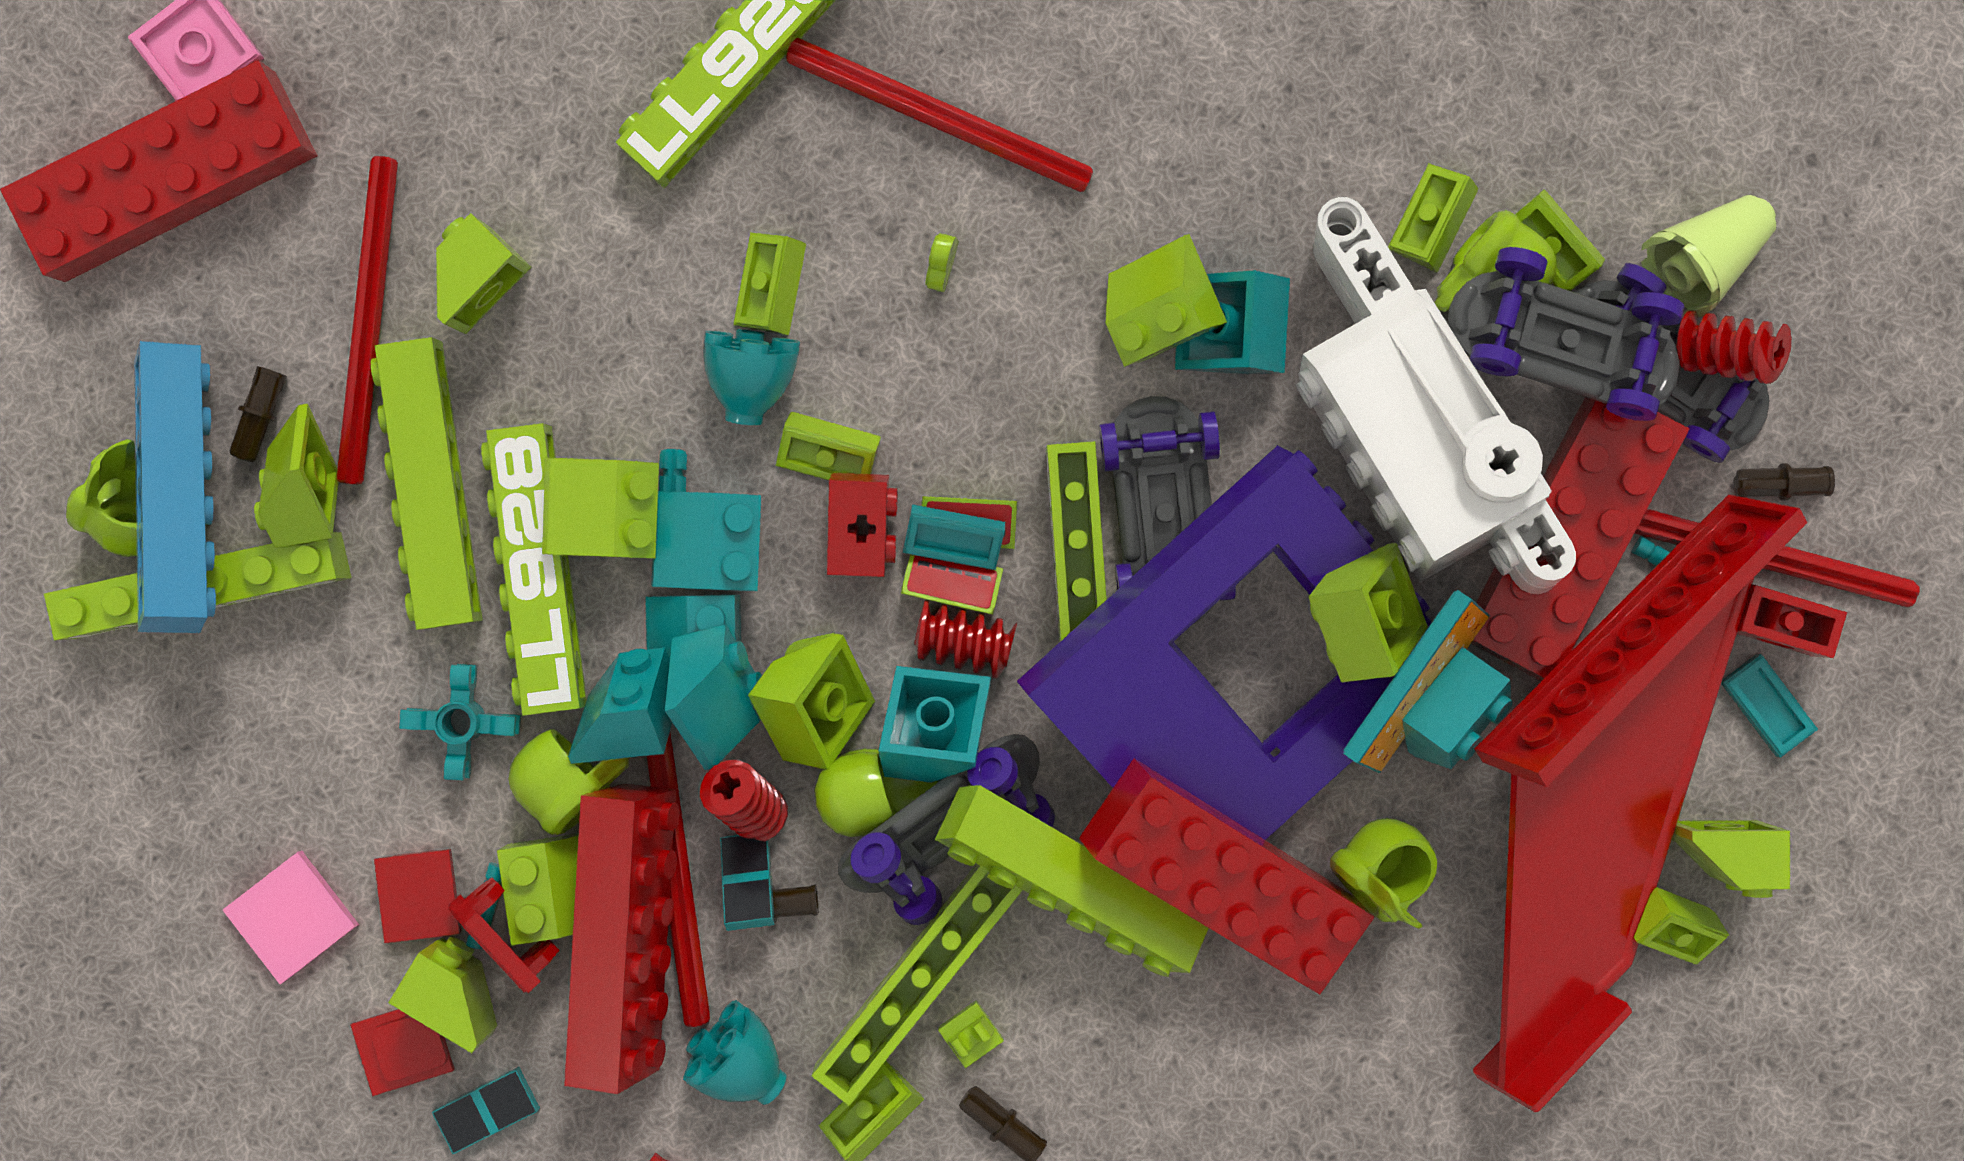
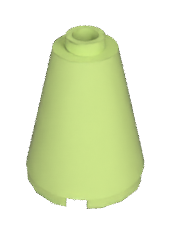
(1710, 251)

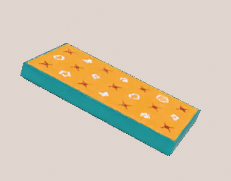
(1383, 727)

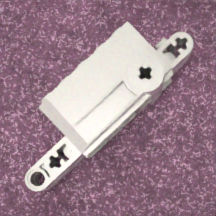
(1422, 423)

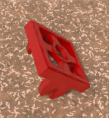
(520, 970)

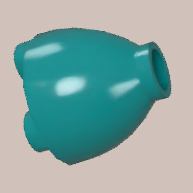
(748, 372)
(735, 1059)

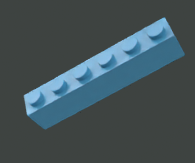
(171, 489)

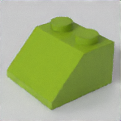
(473, 272)
(1160, 302)
(298, 484)
(600, 508)
(1368, 615)
(812, 701)
(1739, 852)
(539, 887)
(448, 993)

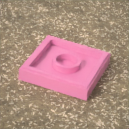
(193, 45)
(290, 917)

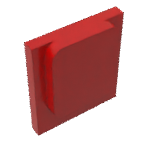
(416, 895)
(399, 1051)

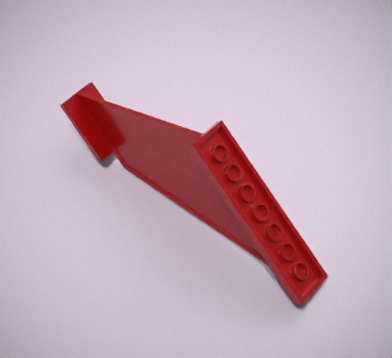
(1600, 786)

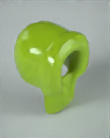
(1481, 251)
(108, 500)
(552, 786)
(856, 795)
(1387, 868)

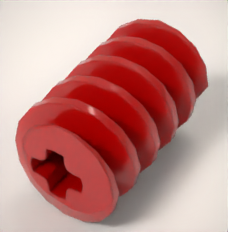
(1733, 351)
(963, 640)
(743, 800)

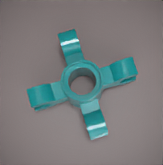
(458, 757)

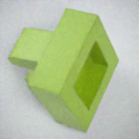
(970, 1034)

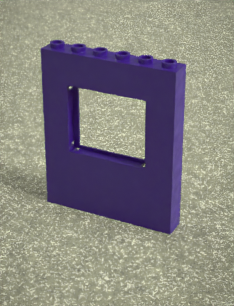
(1132, 693)

